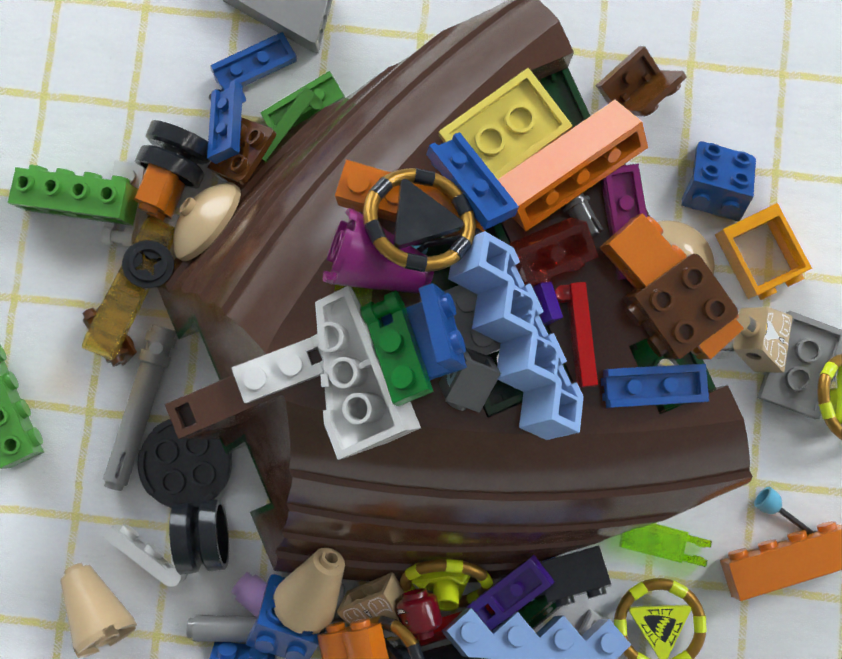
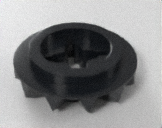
(153, 252)

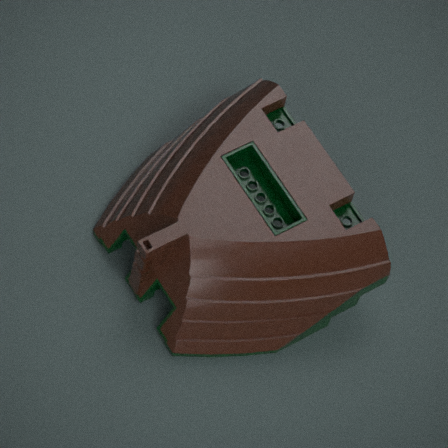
(466, 478)

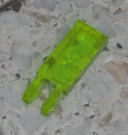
(664, 543)

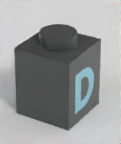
(471, 385)

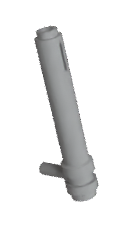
(139, 405)
(233, 628)

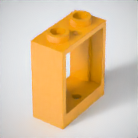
(786, 241)

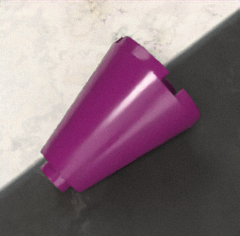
(363, 266)

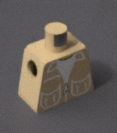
(763, 339)
(373, 600)

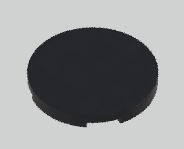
(182, 468)

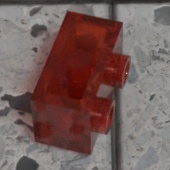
(554, 250)

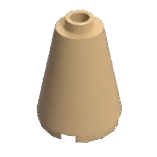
(311, 592)
(93, 611)

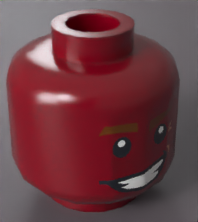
(419, 613)

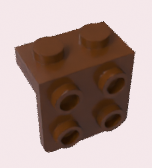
(640, 83)
(254, 143)
(681, 308)

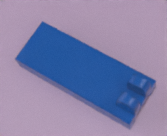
(254, 62)
(225, 122)
(470, 174)
(655, 385)

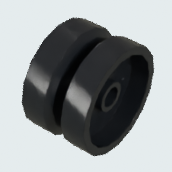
(175, 151)
(199, 536)

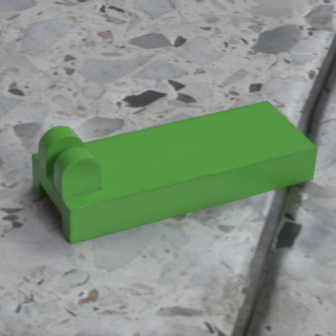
(324, 87)
(305, 98)

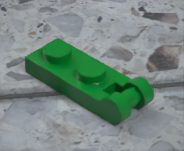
(397, 349)

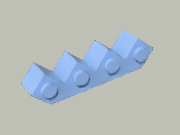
(527, 354)
(518, 640)

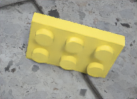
(510, 124)

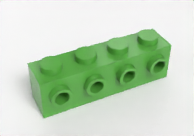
(74, 195)
(17, 436)

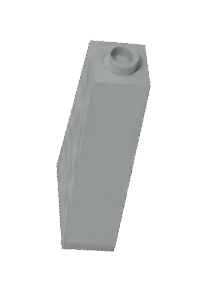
(298, 19)

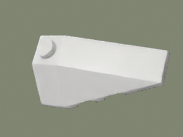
(356, 394)

